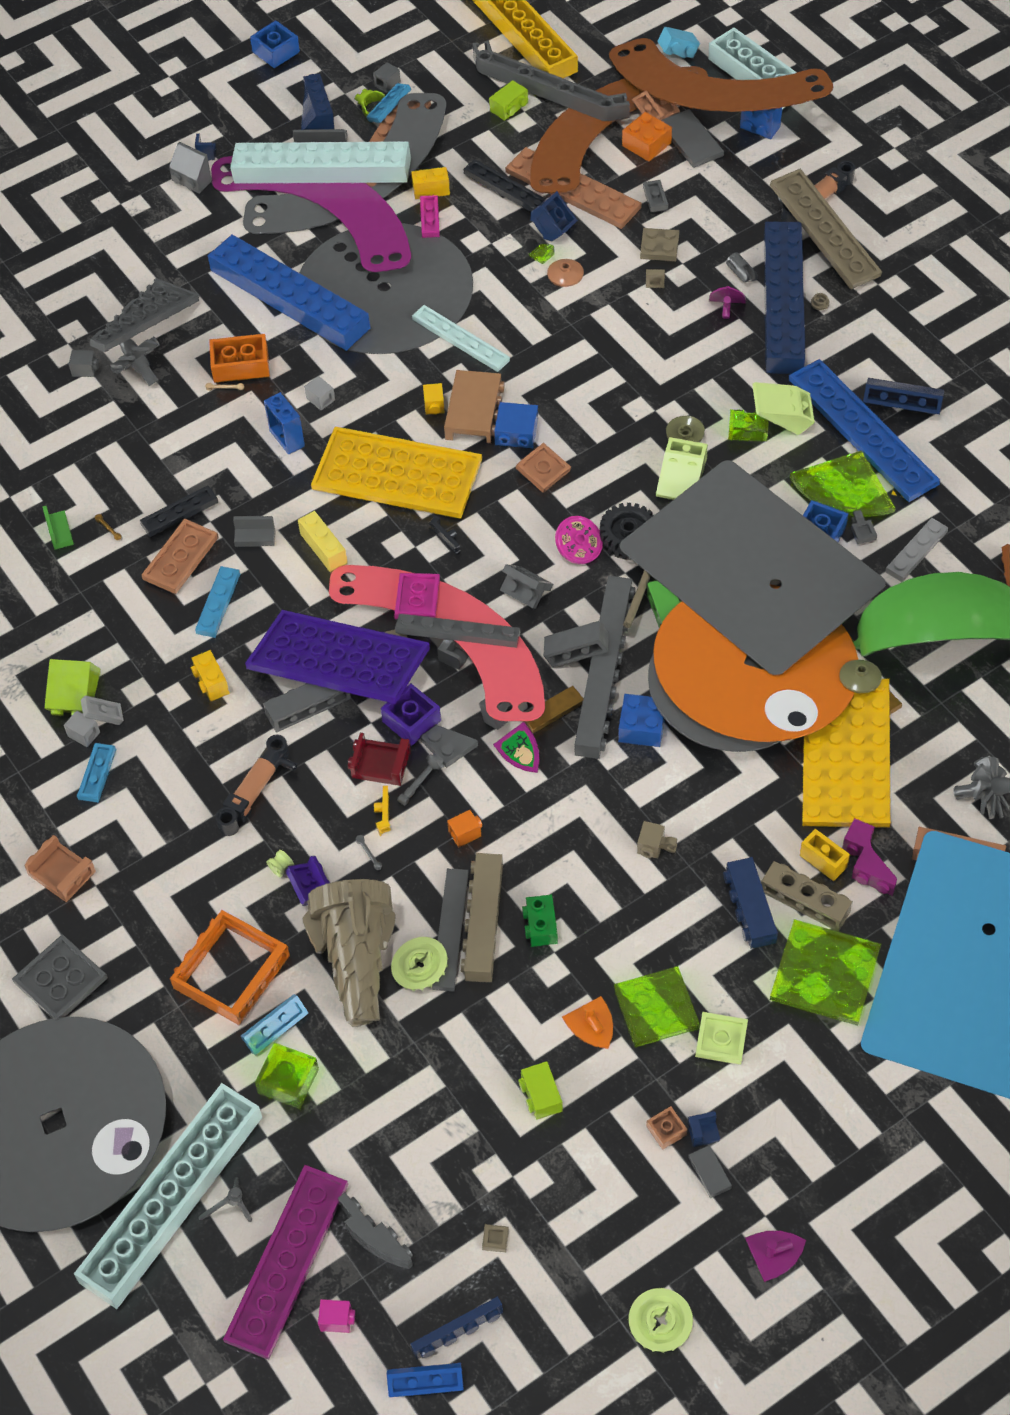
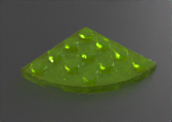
(845, 485)

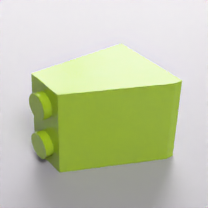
(68, 684)

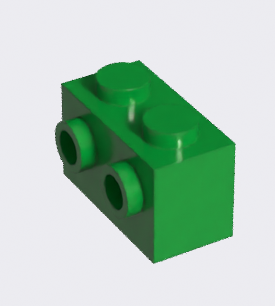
(541, 920)

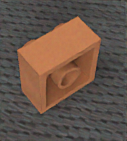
(666, 1127)

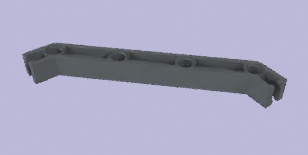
(551, 86)

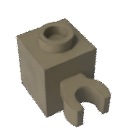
(653, 839)

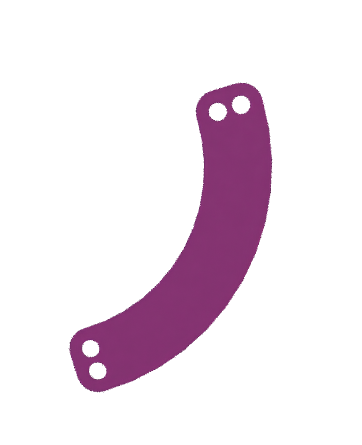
(354, 204)

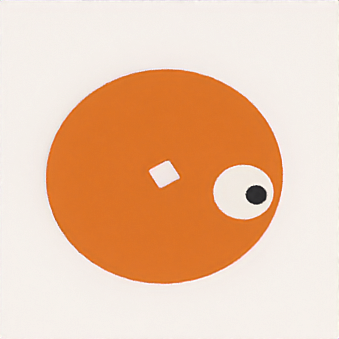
(716, 689)

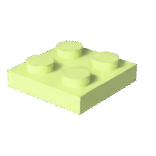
(721, 1038)

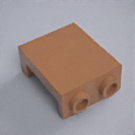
(59, 869)

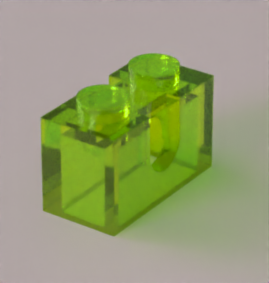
(743, 421)

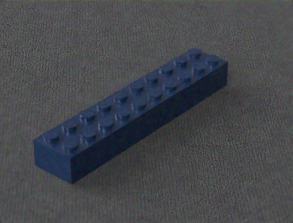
(784, 297)

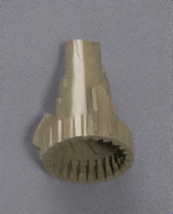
(354, 925)

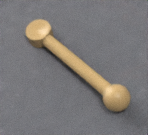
(209, 386)

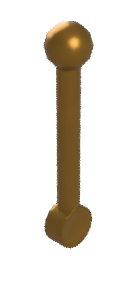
(98, 518)

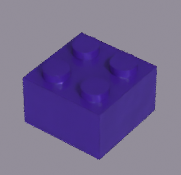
(411, 714)

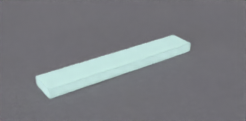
(461, 338)

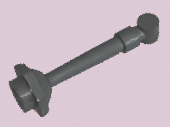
(434, 762)

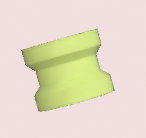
(280, 863)

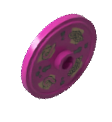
(578, 540)

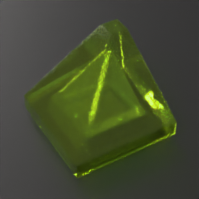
(542, 253)

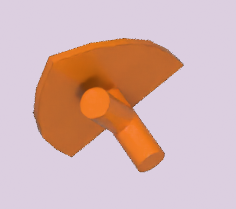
(592, 1023)

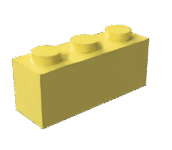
(322, 541)

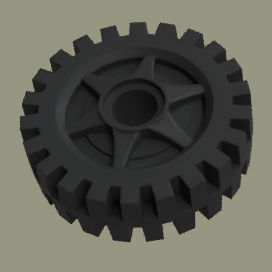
(619, 524)

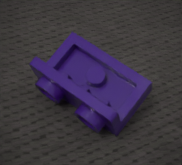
(306, 878)

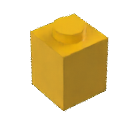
(433, 398)

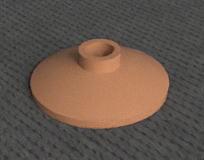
(565, 272)

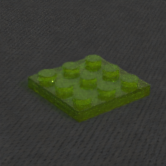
(656, 1006)

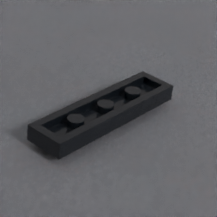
(179, 511)

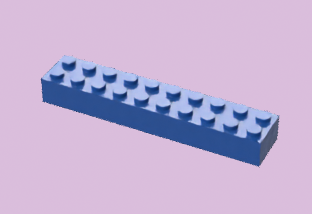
(289, 292)

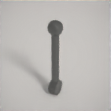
(360, 840)

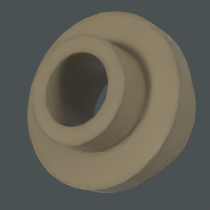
(820, 301)

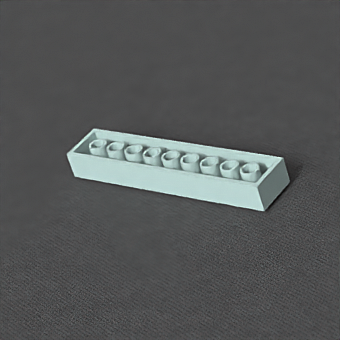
(321, 162)
(168, 1196)

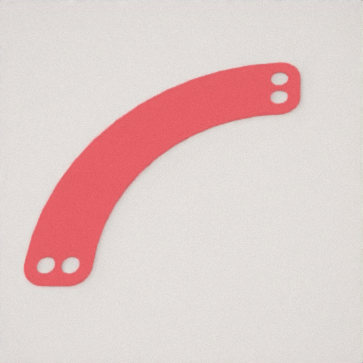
(505, 671)

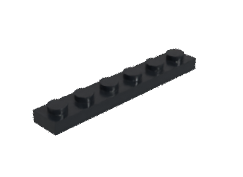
(503, 185)

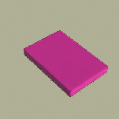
(417, 594)

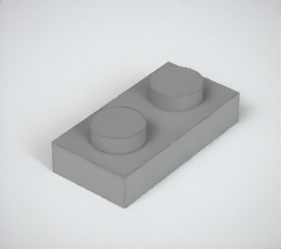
(102, 710)

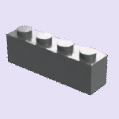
(301, 704)

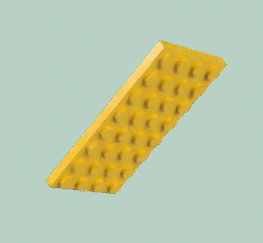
(397, 472)
(850, 765)

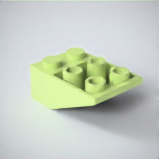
(784, 406)
(681, 467)

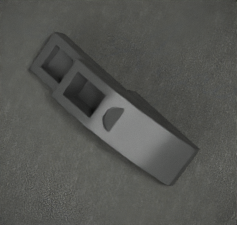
(378, 1239)

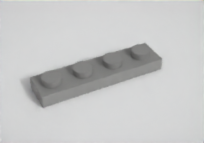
(916, 550)

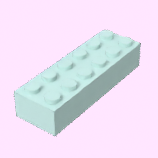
(745, 58)

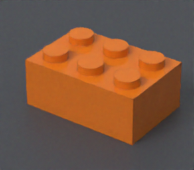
(239, 358)

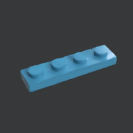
(217, 602)

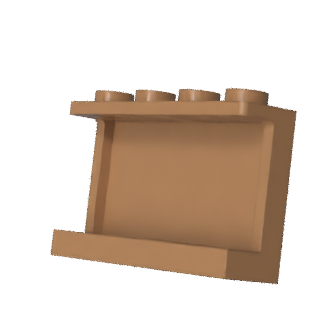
(474, 404)

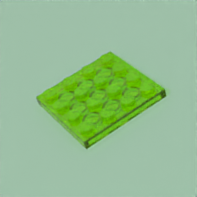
(825, 972)

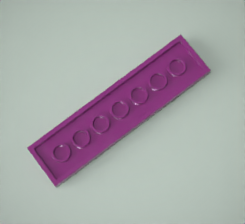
(285, 1262)

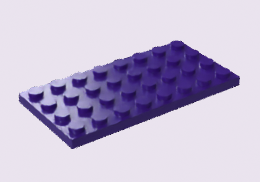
(338, 656)

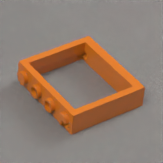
(256, 987)

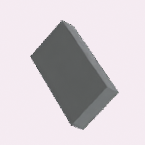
(710, 1171)

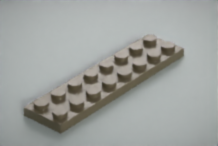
(826, 228)

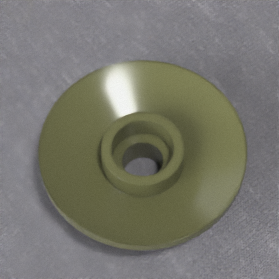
(686, 428)
(860, 676)

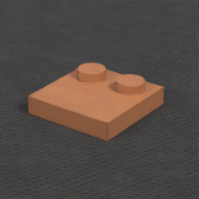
(543, 467)

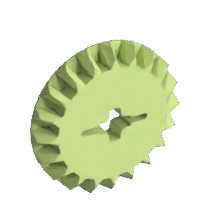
(421, 950)
(654, 1304)

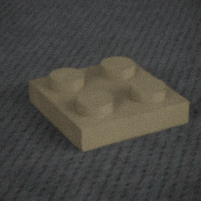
(659, 244)

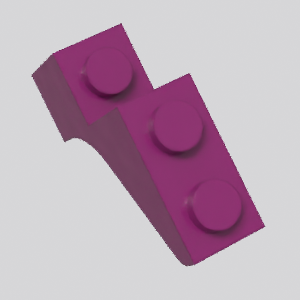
(869, 867)

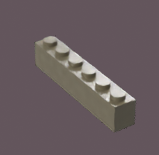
(483, 917)

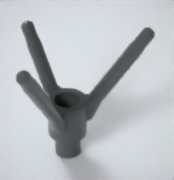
(233, 1198)

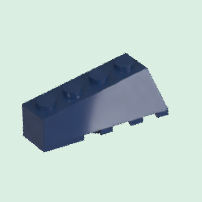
(316, 106)

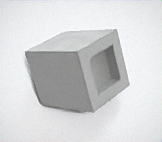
(319, 393)
(81, 729)

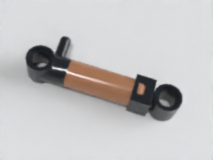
(834, 182)
(238, 804)

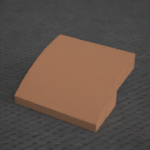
(654, 106)

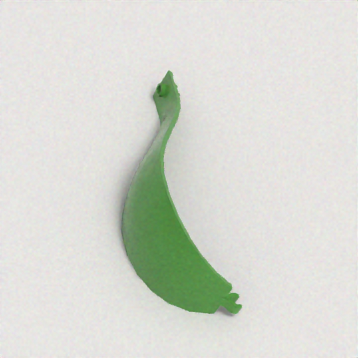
(935, 610)

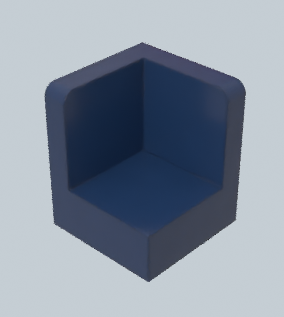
(206, 147)
(703, 1129)

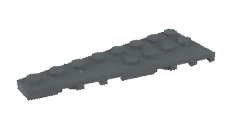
(150, 308)

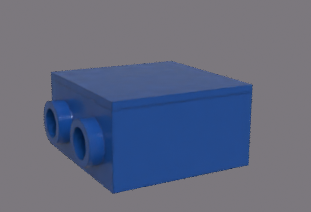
(516, 425)

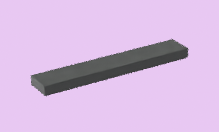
(451, 924)

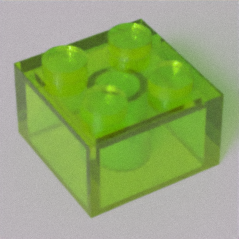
(287, 1075)

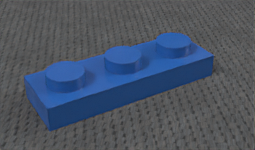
(424, 1380)

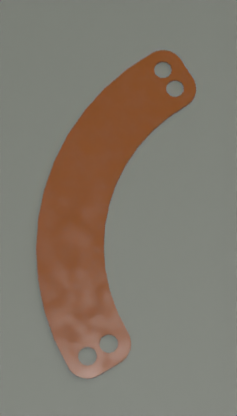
(676, 85)
(569, 137)

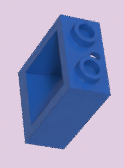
(284, 422)

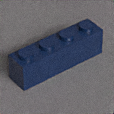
(903, 396)
(750, 902)

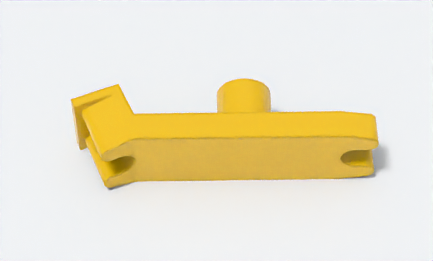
(383, 826)

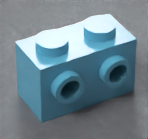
(678, 42)

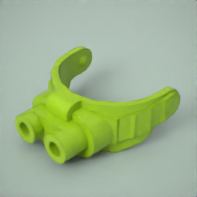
(367, 97)

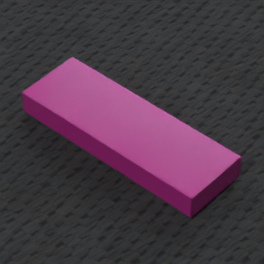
(429, 216)

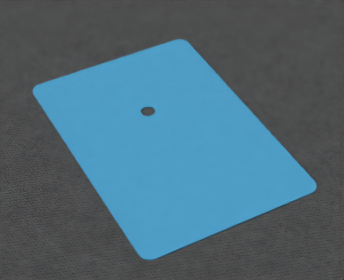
(944, 979)

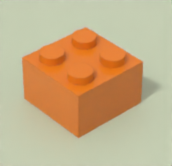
(646, 136)

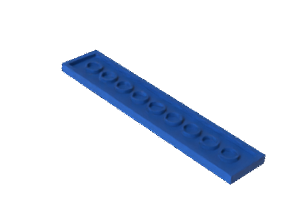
(865, 431)

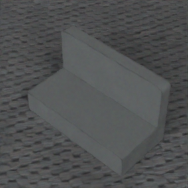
(254, 531)

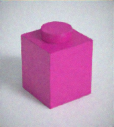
(335, 1316)

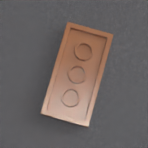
(180, 556)

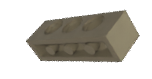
(811, 906)

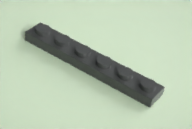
(457, 630)

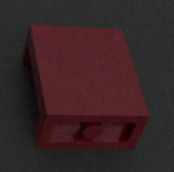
(379, 760)

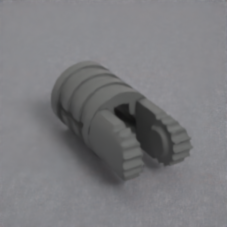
(741, 267)

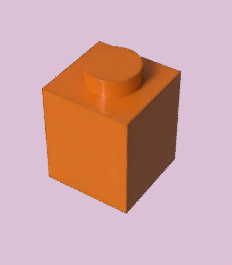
(464, 828)

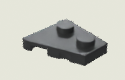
(448, 744)

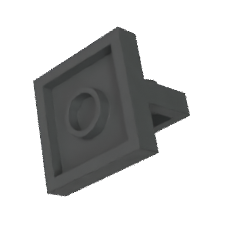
(524, 585)

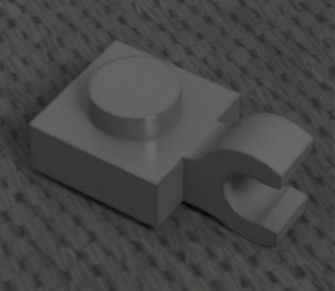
(862, 530)

